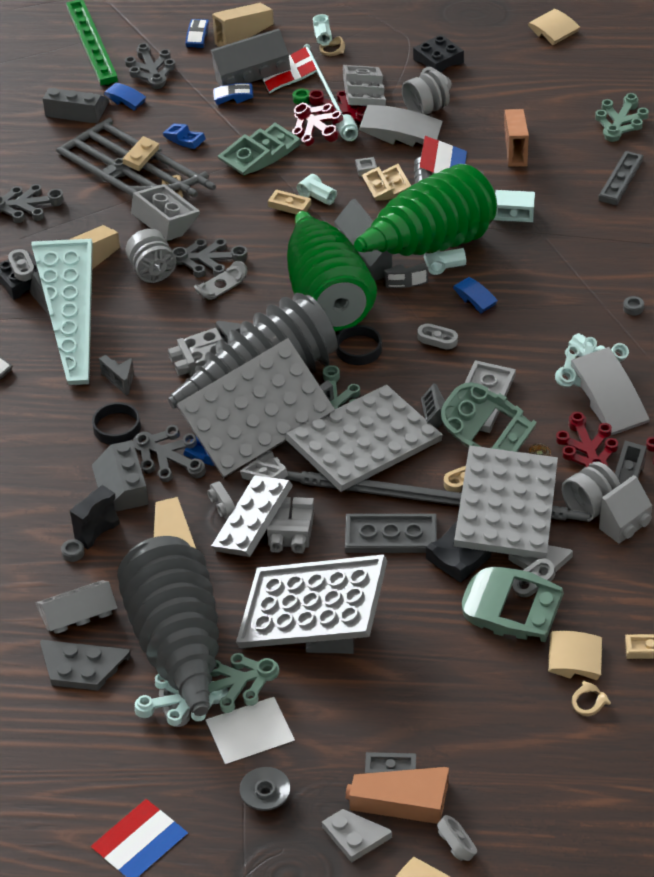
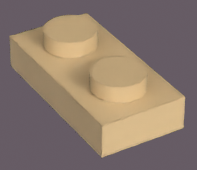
(140, 153)
(289, 202)

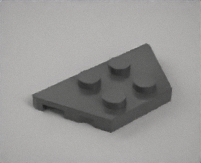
(81, 664)

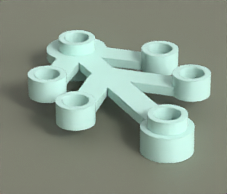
(568, 371)
(145, 705)

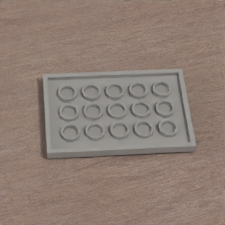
(254, 407)
(363, 437)
(506, 502)
(312, 602)

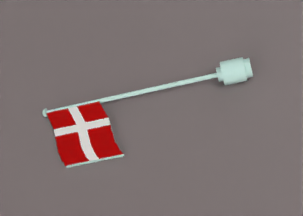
(302, 66)

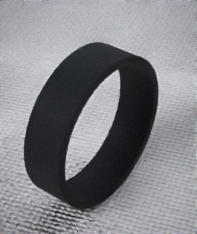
(363, 359)
(113, 408)

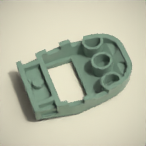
(471, 407)
(488, 593)

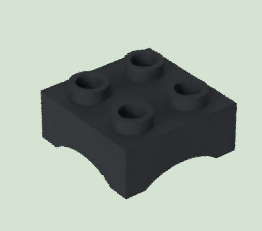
(438, 53)
(8, 280)
(94, 516)
(454, 560)

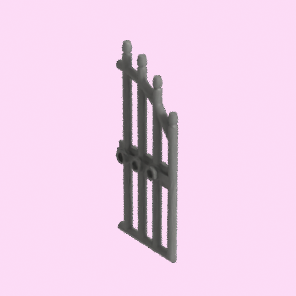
(118, 169)

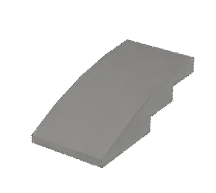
(363, 85)
(399, 124)
(610, 390)

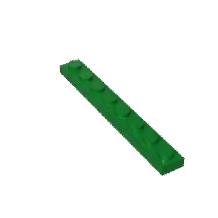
(92, 42)

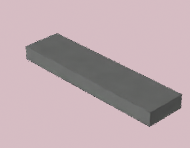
(621, 178)

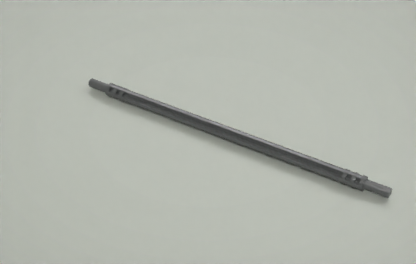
(415, 493)

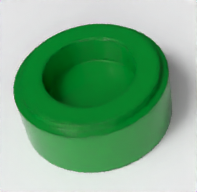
(301, 96)

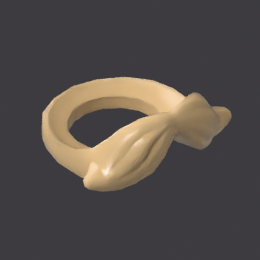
(337, 40)
(600, 702)

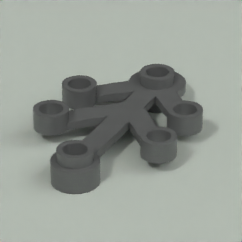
(155, 79)
(24, 202)
(207, 255)
(167, 452)

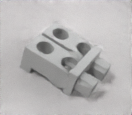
(192, 351)
(293, 530)

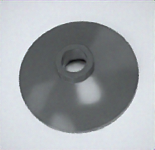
(261, 781)

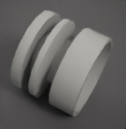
(426, 93)
(150, 255)
(585, 489)

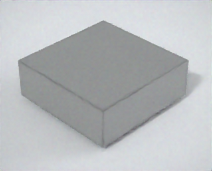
(365, 165)

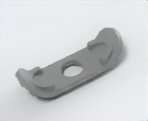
(232, 277)

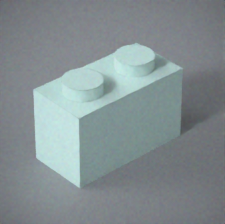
(515, 206)

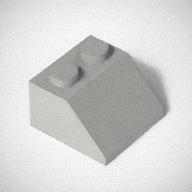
(625, 510)

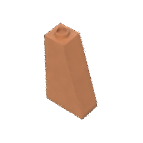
(516, 137)
(401, 794)

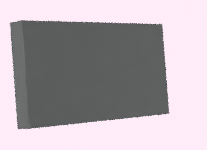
(389, 533)

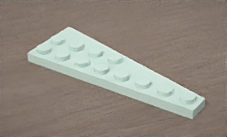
(67, 287)

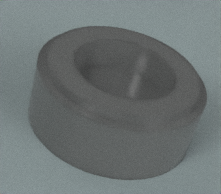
(633, 305)
(72, 550)

